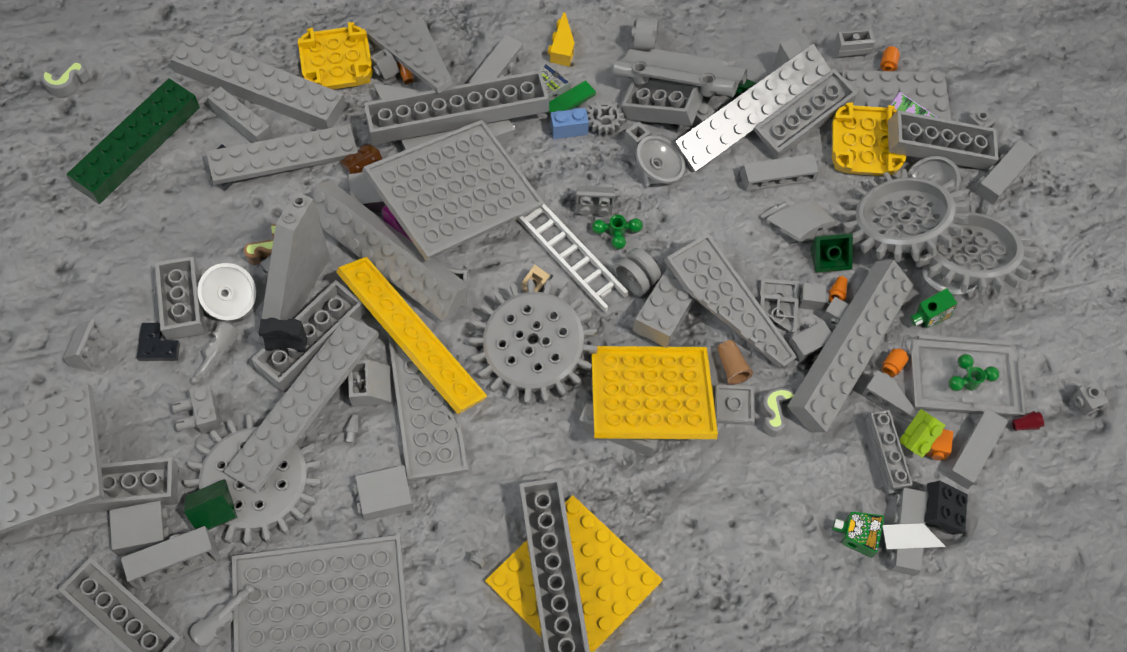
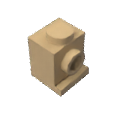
(538, 276)

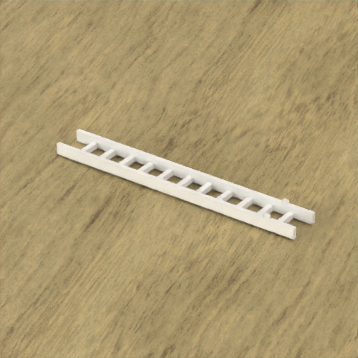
(589, 257)

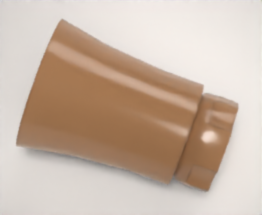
(734, 364)

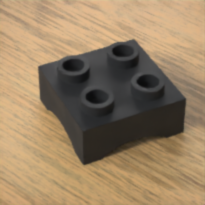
(283, 334)
(946, 507)

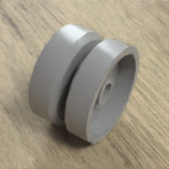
(637, 272)

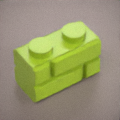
(922, 433)

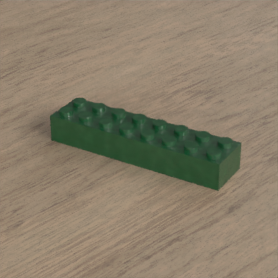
(133, 141)

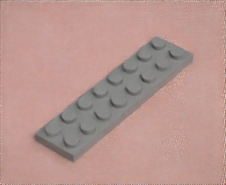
(281, 154)

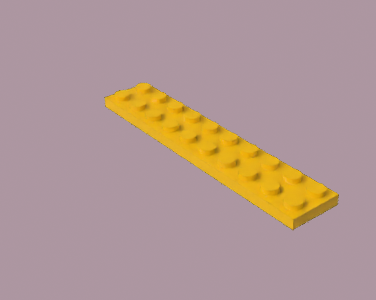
(412, 334)

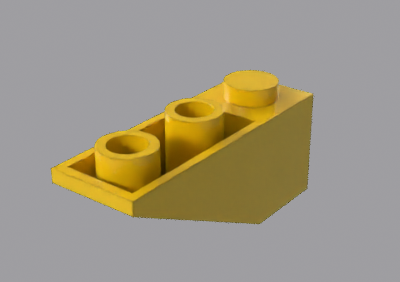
(563, 43)

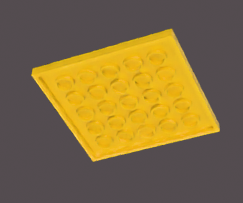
(652, 393)
(608, 576)

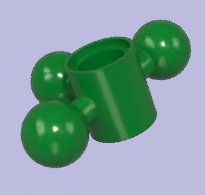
(618, 241)
(966, 362)

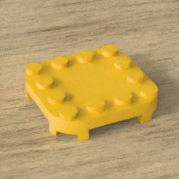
(336, 57)
(862, 141)

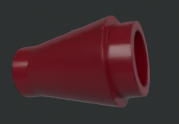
(1030, 421)

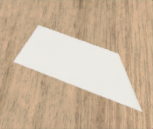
(910, 536)

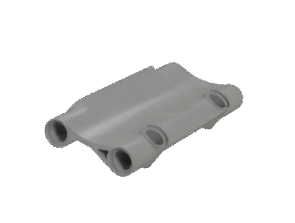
(708, 73)

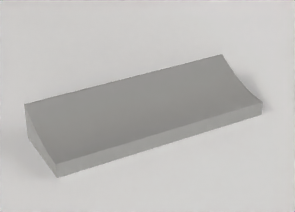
(805, 113)

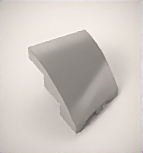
(801, 220)
(780, 302)

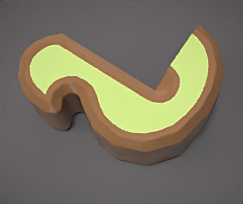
(258, 250)

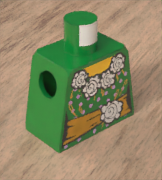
(935, 309)
(860, 532)

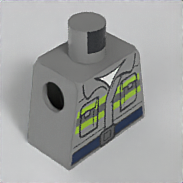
(554, 82)

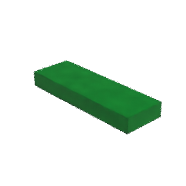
(572, 98)

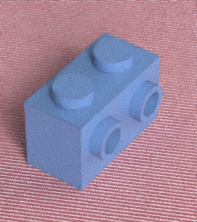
(569, 123)

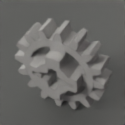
(605, 117)

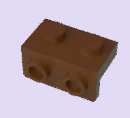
(365, 156)

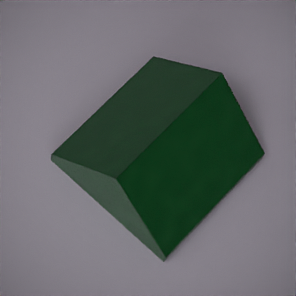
(832, 252)
(210, 506)

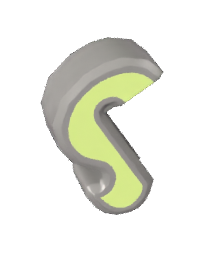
(67, 81)
(772, 411)

